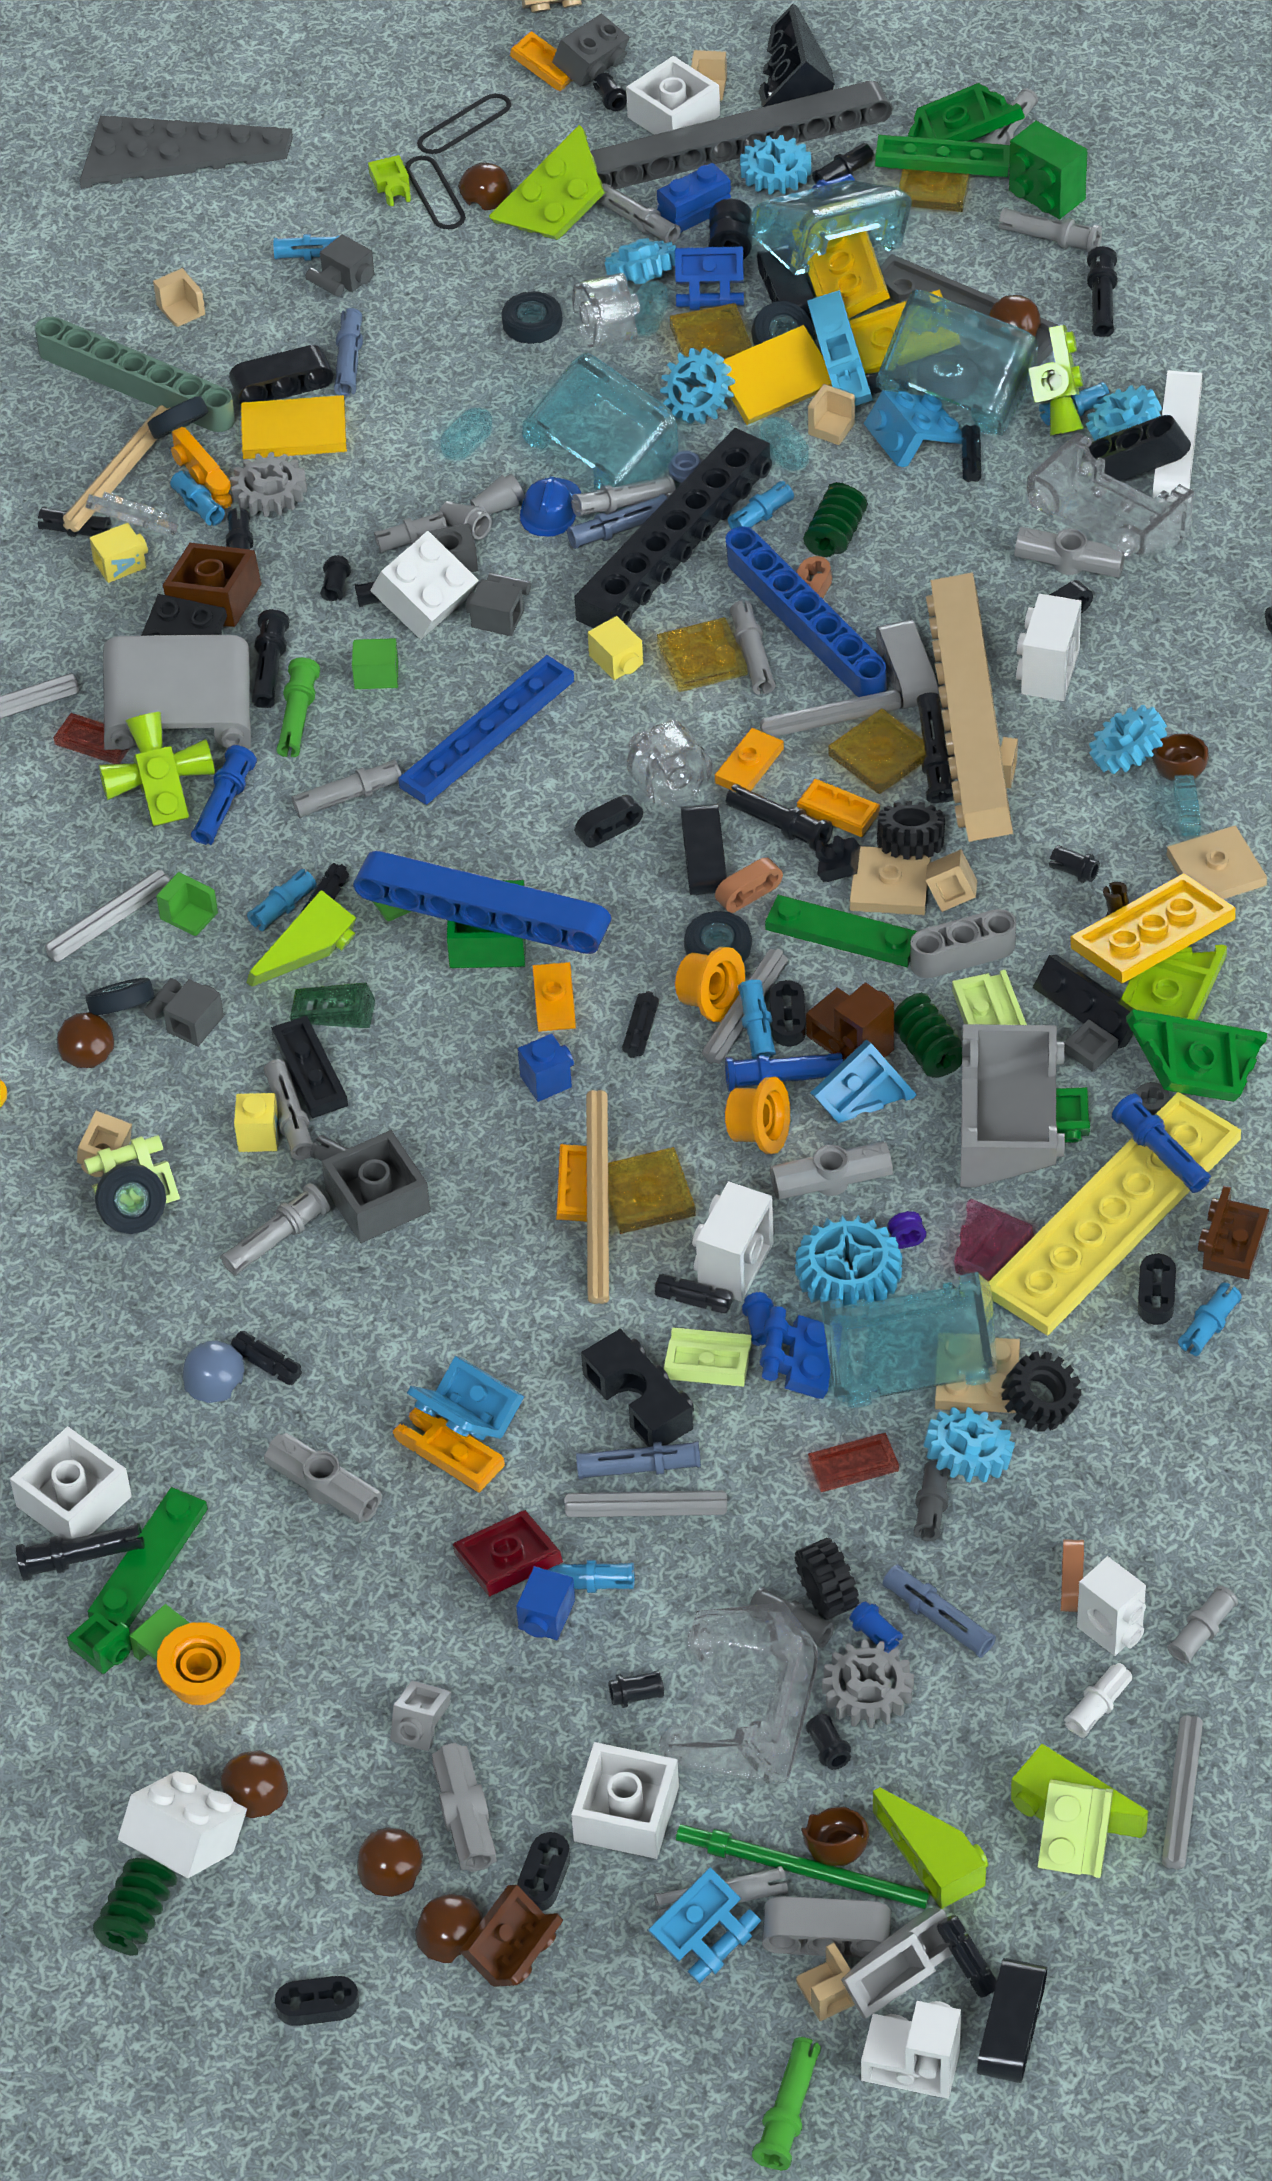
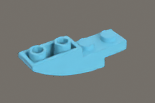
(839, 346)

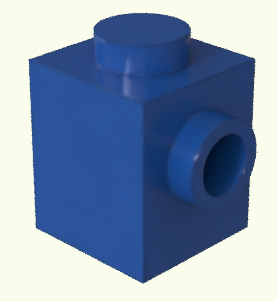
(545, 1067)
(545, 1603)

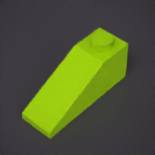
(309, 938)
(1031, 1787)
(934, 1849)

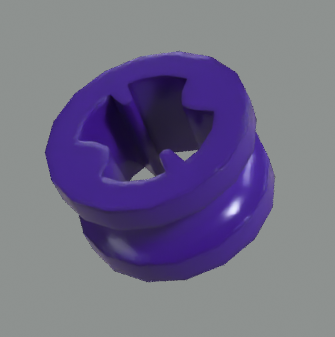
(907, 1229)

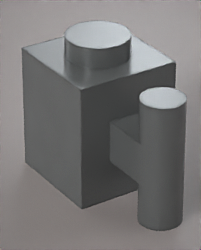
(343, 266)
(497, 603)
(188, 1009)

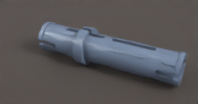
(349, 342)
(605, 526)
(638, 1460)
(902, 1583)

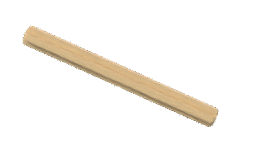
(112, 474)
(597, 1197)

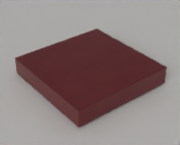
(507, 1552)

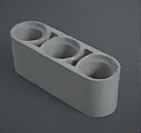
(906, 661)
(963, 943)
(811, 1924)

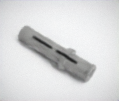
(1027, 100)
(647, 219)
(611, 498)
(749, 637)
(341, 790)
(298, 1135)
(746, 1887)

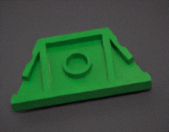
(964, 115)
(1197, 1054)

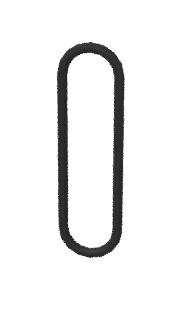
(469, 132)
(446, 185)

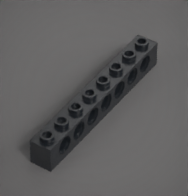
(674, 530)

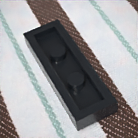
(1084, 998)
(309, 1066)

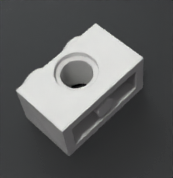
(1111, 1606)

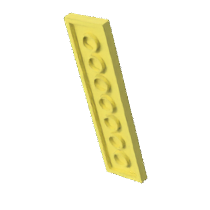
(1107, 1219)

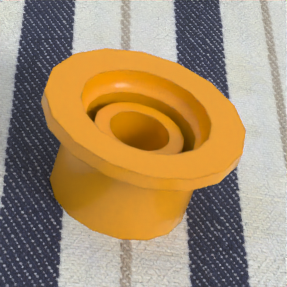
(710, 981)
(759, 1115)
(198, 1662)

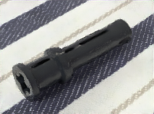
(1102, 281)
(270, 646)
(936, 760)
(792, 822)
(60, 1554)

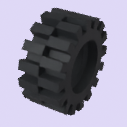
(910, 830)
(1030, 1406)
(826, 1578)

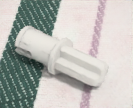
(1098, 1700)

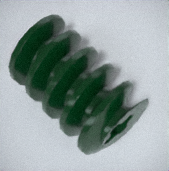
(835, 520)
(927, 1036)
(133, 1904)

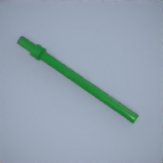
(721, 1844)

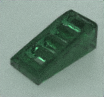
(355, 1013)

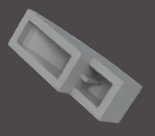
(897, 1963)

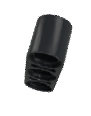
(782, 283)
(281, 375)
(1141, 447)
(703, 848)
(1012, 2020)

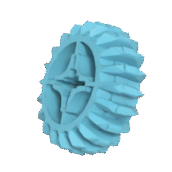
(870, 1252)

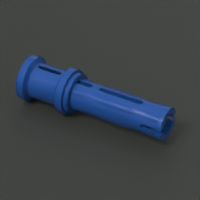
(228, 783)
(752, 1071)
(1150, 1132)

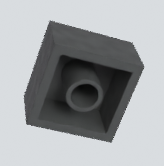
(376, 1186)

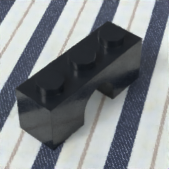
(622, 1365)

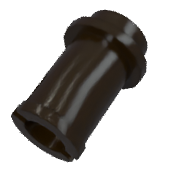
(1118, 898)

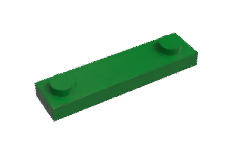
(942, 155)
(840, 930)
(144, 1568)

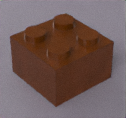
(216, 577)

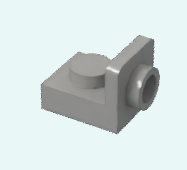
(417, 1714)

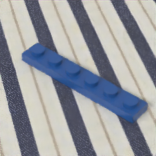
(486, 730)

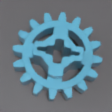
(775, 164)
(642, 260)
(697, 371)
(1123, 411)
(1128, 739)
(969, 1444)

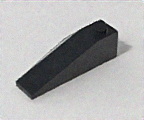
(796, 62)

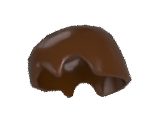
(485, 185)
(1018, 312)
(1180, 756)
(85, 1040)
(255, 1782)
(836, 1836)
(389, 1862)
(446, 1926)

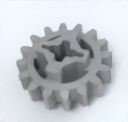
(265, 484)
(867, 1683)

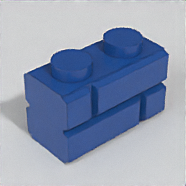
(690, 198)

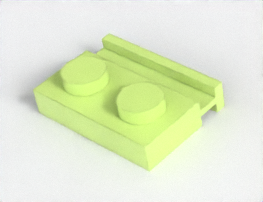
(987, 1000)
(708, 1356)
(1075, 1828)

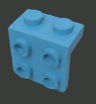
(904, 420)
(470, 1401)

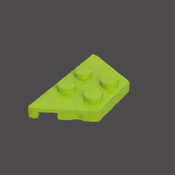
(555, 192)
(1177, 983)

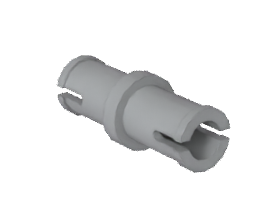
(408, 531)
(1202, 1624)

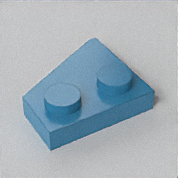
(861, 1085)

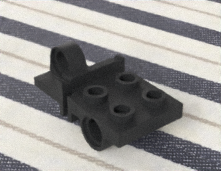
(183, 617)

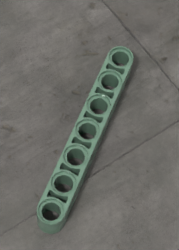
(131, 371)

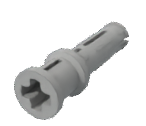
(1064, 232)
(288, 1220)

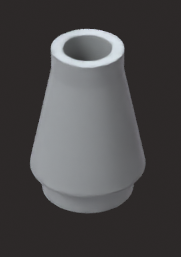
(500, 495)
(475, 516)

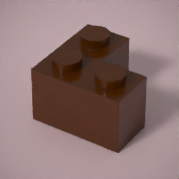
(846, 1021)

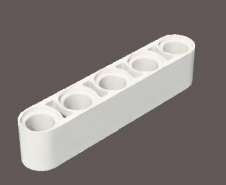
(1182, 403)

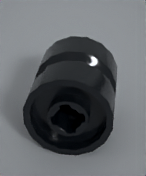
(730, 224)

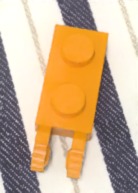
(201, 466)
(453, 1453)

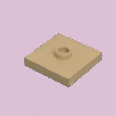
(1219, 862)
(889, 883)

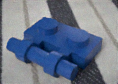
(709, 266)
(808, 1360)

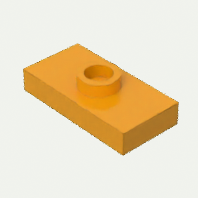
(538, 57)
(749, 760)
(839, 807)
(554, 996)
(572, 1183)

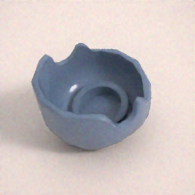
(212, 1371)

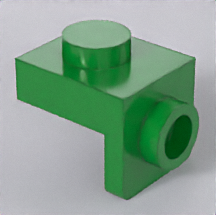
(1072, 1113)
(101, 1642)

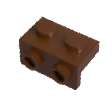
(1233, 1236)
(510, 1938)

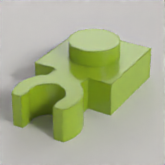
(390, 177)

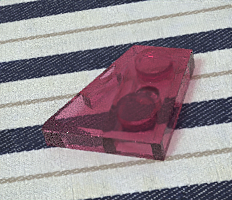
(989, 1240)

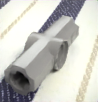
(1069, 552)
(831, 1170)
(338, 1487)
(464, 1807)

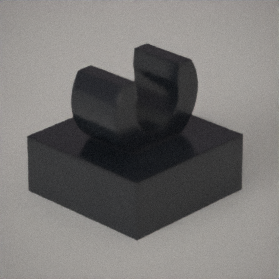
(837, 858)

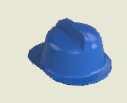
(548, 507)

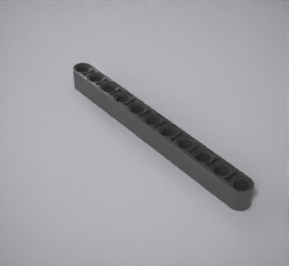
(726, 137)

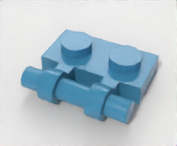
(695, 1915)

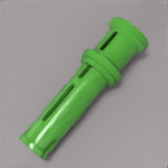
(299, 695)
(783, 2120)

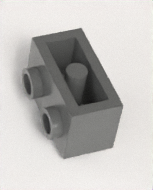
(591, 50)

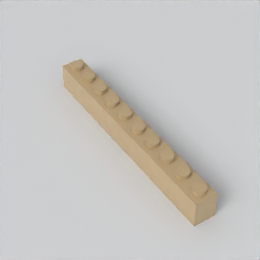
(970, 708)

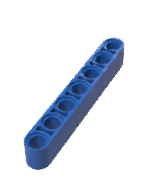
(805, 612)
(482, 902)

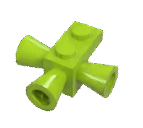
(1059, 382)
(157, 770)

